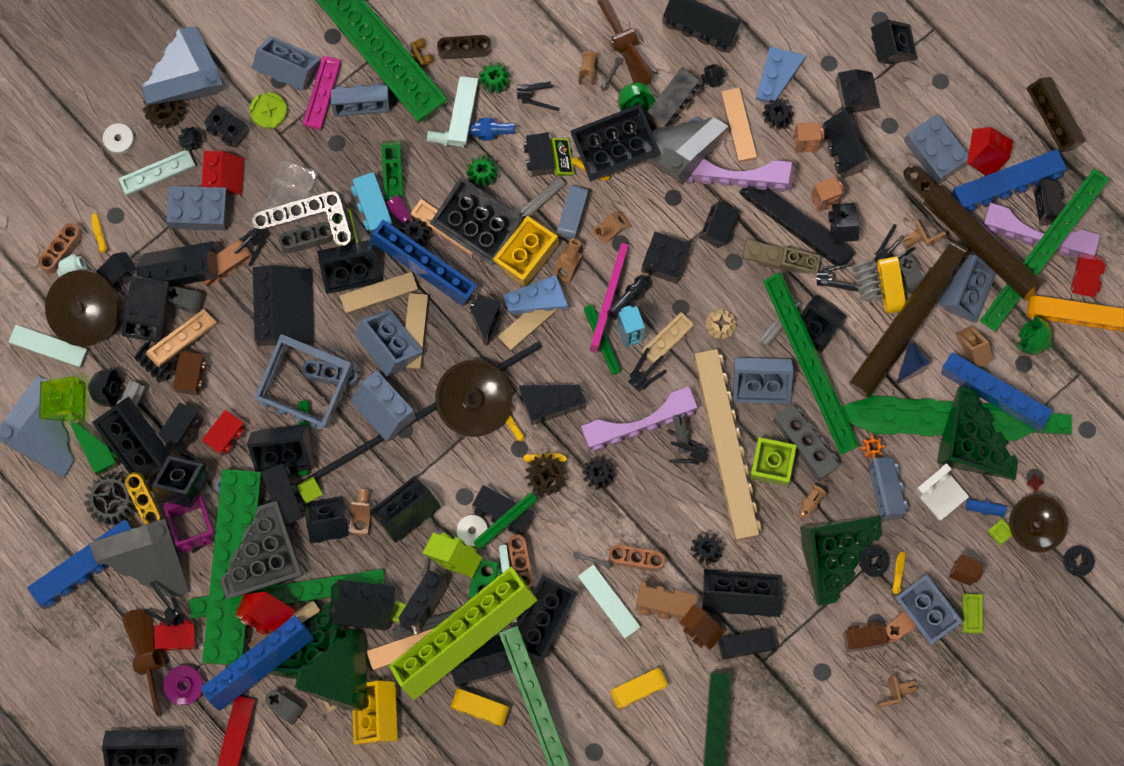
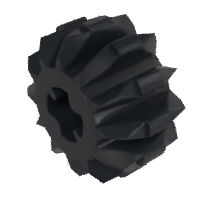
(783, 118)
(415, 226)
(600, 480)
(702, 552)

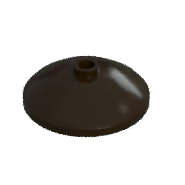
(1049, 517)

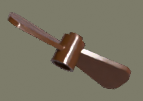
(624, 42)
(140, 632)

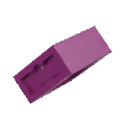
(188, 545)

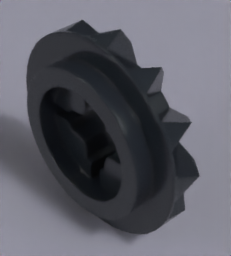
(1086, 557)
(882, 561)

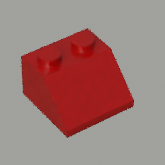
(988, 150)
(223, 171)
(263, 612)

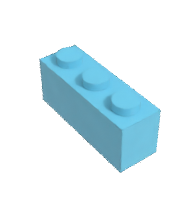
(370, 201)
(630, 326)

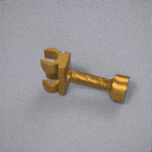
(416, 46)

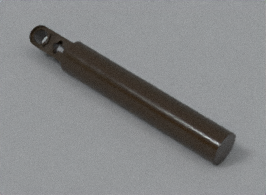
(974, 235)
(909, 319)

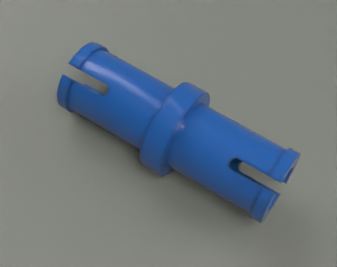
(985, 508)

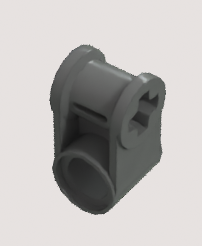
(910, 276)
(186, 299)
(285, 708)

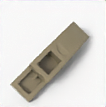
(781, 258)

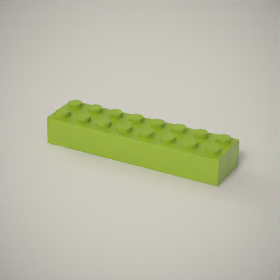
(462, 633)

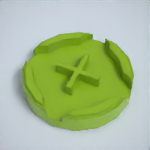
(268, 110)

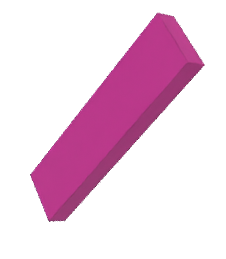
(321, 93)

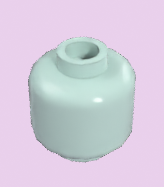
(70, 263)

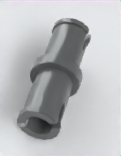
(681, 432)

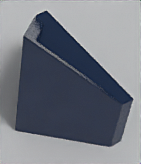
(913, 364)

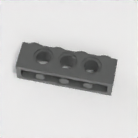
(819, 469)

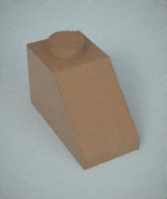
(975, 346)

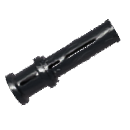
(632, 293)

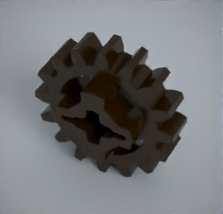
(168, 113)
(547, 466)

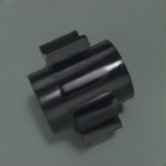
(713, 75)
(190, 138)

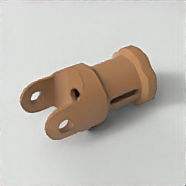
(588, 66)
(810, 503)

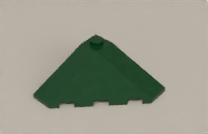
(971, 440)
(834, 553)
(323, 635)
(338, 673)

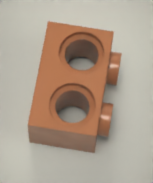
(808, 137)
(827, 193)

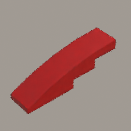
(236, 732)

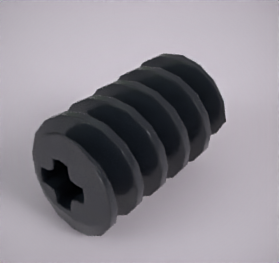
(160, 373)

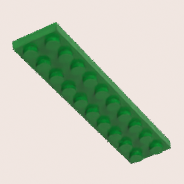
(385, 56)
(236, 510)

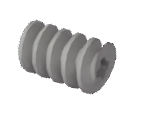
(866, 281)

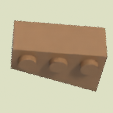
(663, 602)

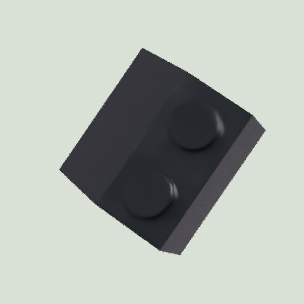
(893, 42)
(857, 91)
(1048, 201)
(484, 316)
(821, 321)
(326, 519)

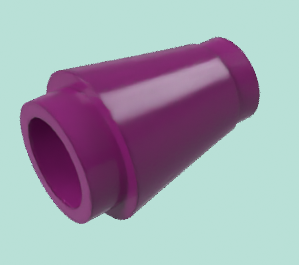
(398, 208)

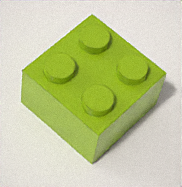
(773, 462)
(452, 554)

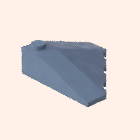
(183, 71)
(36, 438)

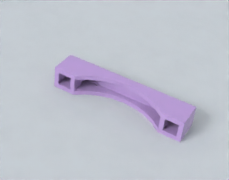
(773, 175)
(1003, 222)
(602, 433)

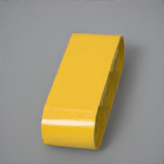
(891, 284)
(143, 488)
(638, 688)
(479, 707)

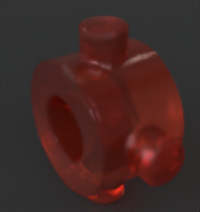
(1035, 483)

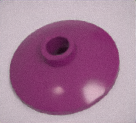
(173, 682)

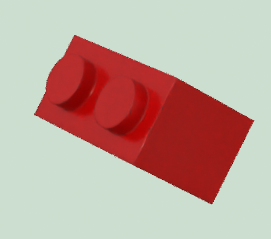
(1087, 275)
(224, 433)
(176, 637)

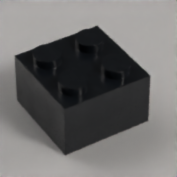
(665, 257)
(179, 481)

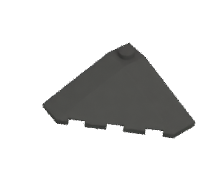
(685, 146)
(144, 555)
(263, 556)

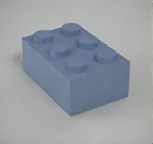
(936, 149)
(197, 208)

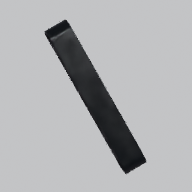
(798, 224)

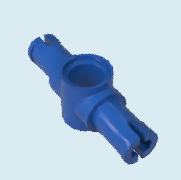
(487, 129)

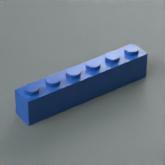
(1009, 181)
(422, 262)
(996, 392)
(70, 573)
(256, 663)

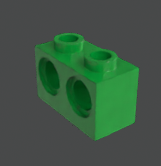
(479, 580)

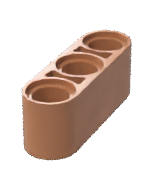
(60, 239)
(228, 261)
(516, 554)
(626, 560)

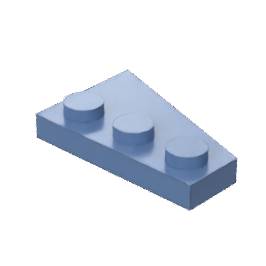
(777, 72)
(536, 296)

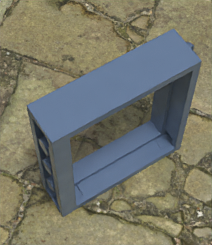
(270, 372)

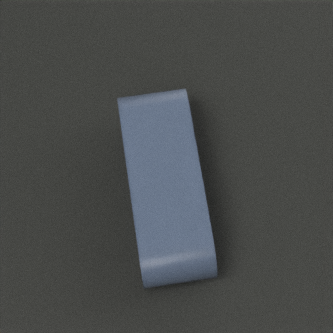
(572, 212)
(322, 368)

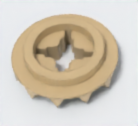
(713, 328)

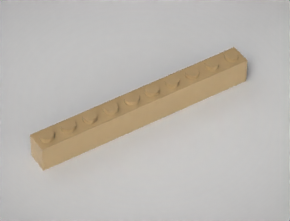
(726, 445)

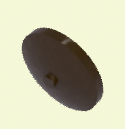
(82, 308)
(473, 398)

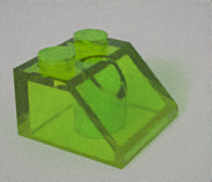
(62, 399)

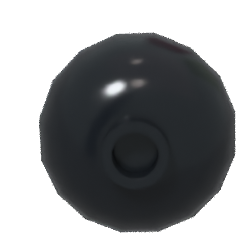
(105, 387)

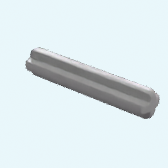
(542, 198)
(775, 328)

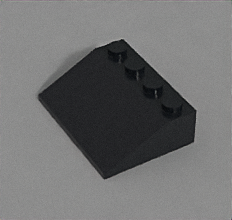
(615, 142)
(476, 220)
(282, 304)

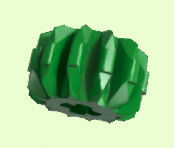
(499, 82)
(482, 177)

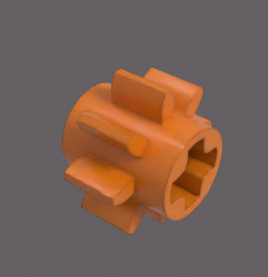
(871, 442)

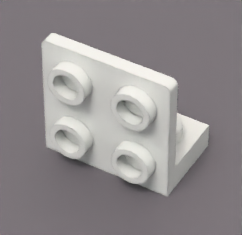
(941, 493)

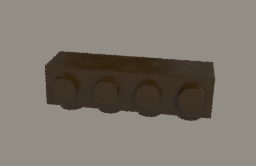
(1056, 114)

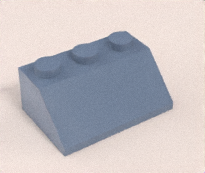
(285, 63)
(360, 100)
(968, 289)
(387, 342)
(762, 380)
(382, 406)
(887, 489)
(929, 609)

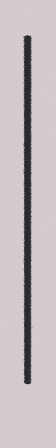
(419, 415)

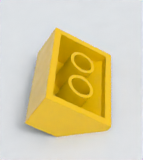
(526, 251)
(379, 715)

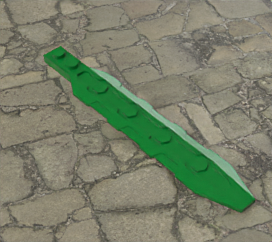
(930, 417)

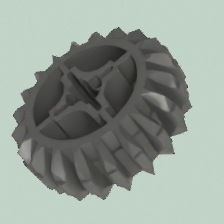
(109, 507)

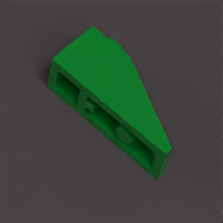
(392, 169)
(97, 453)

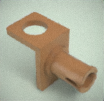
(611, 226)
(919, 235)
(568, 259)
(360, 512)
(897, 691)

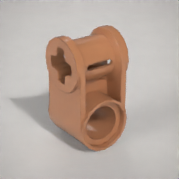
(902, 625)

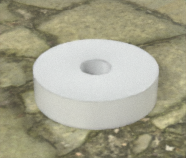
(115, 131)
(468, 522)

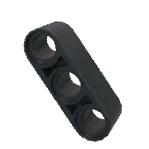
(747, 644)

